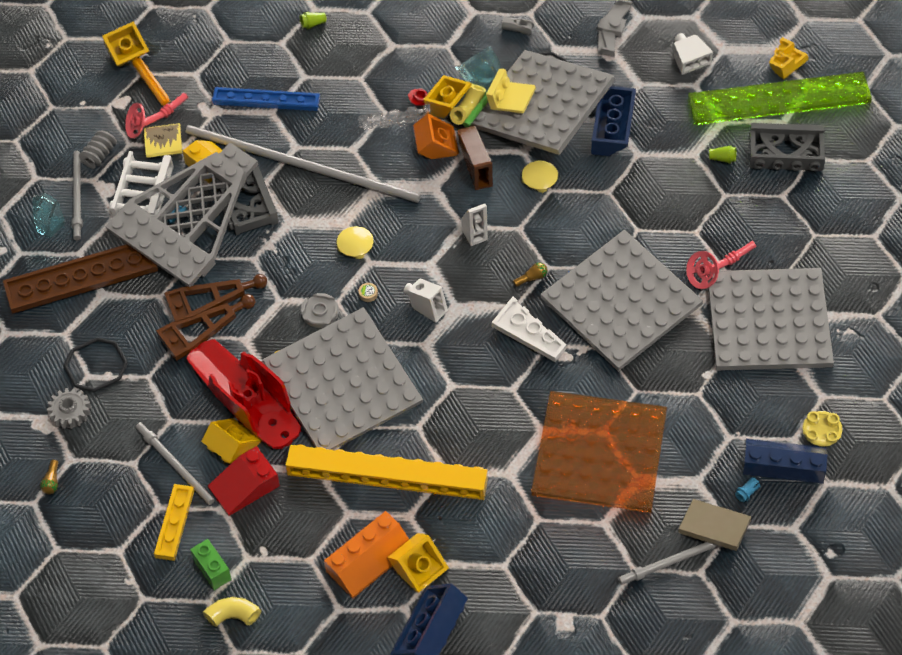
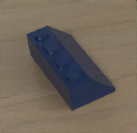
(613, 121)
(785, 461)
(431, 621)

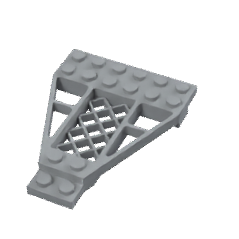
(164, 245)

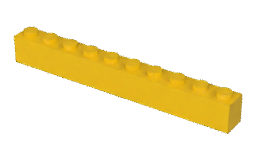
(387, 472)

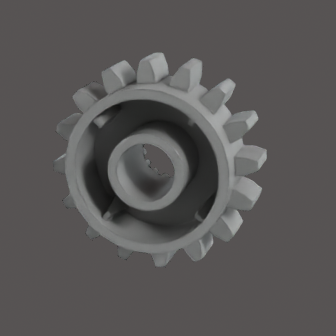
(69, 408)

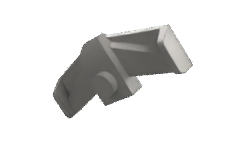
(612, 26)

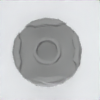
(319, 310)

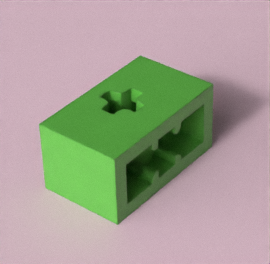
(211, 564)

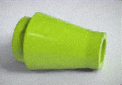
(311, 19)
(723, 154)

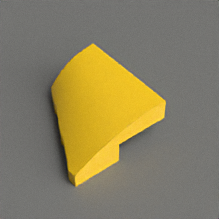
(787, 58)

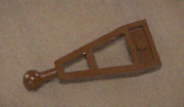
(180, 307)
(178, 345)

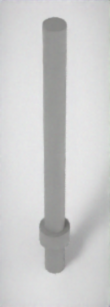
(76, 222)
(152, 439)
(640, 572)

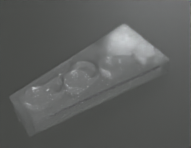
(393, 117)

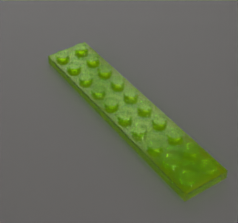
(779, 98)

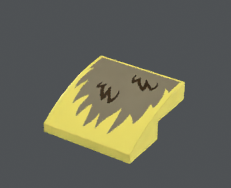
(163, 140)

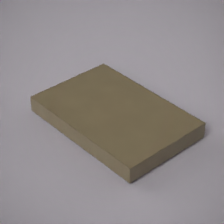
(715, 524)

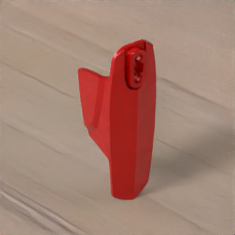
(248, 392)

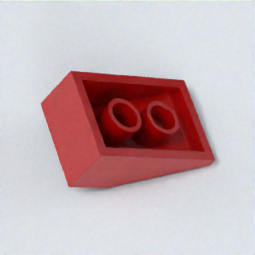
(244, 481)

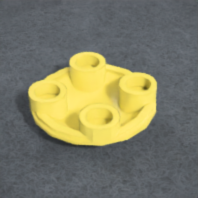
(539, 175)
(355, 242)
(822, 428)

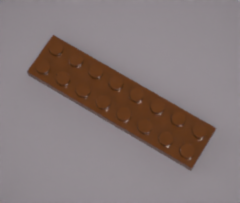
(76, 277)

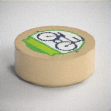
(368, 292)

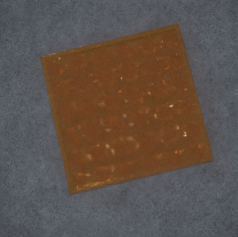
(599, 451)

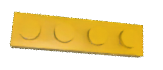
(174, 522)

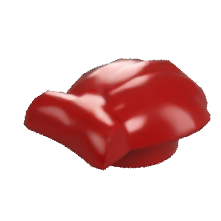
(417, 97)

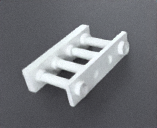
(165, 170)

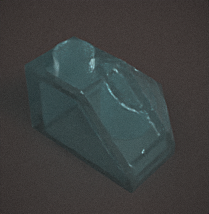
(480, 68)
(47, 214)

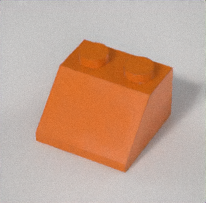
(435, 138)

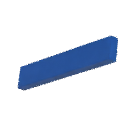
(266, 99)

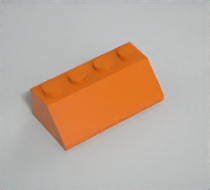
(366, 554)

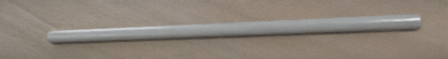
(305, 164)

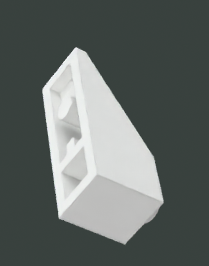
(475, 224)

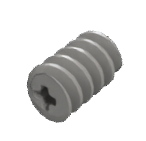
(97, 149)

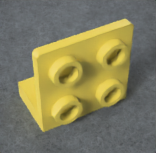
(508, 95)

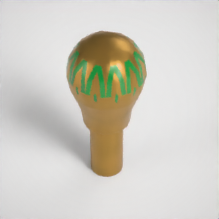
(536, 272)
(49, 483)

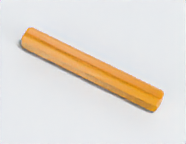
(150, 81)

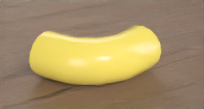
(469, 102)
(232, 608)

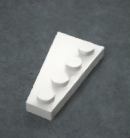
(523, 327)

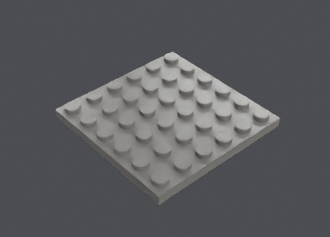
(558, 107)
(621, 300)
(770, 319)
(343, 380)

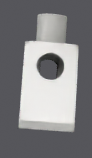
(691, 53)
(427, 299)

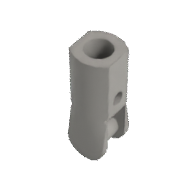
(518, 25)

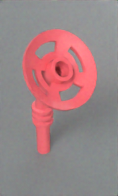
(138, 121)
(709, 269)

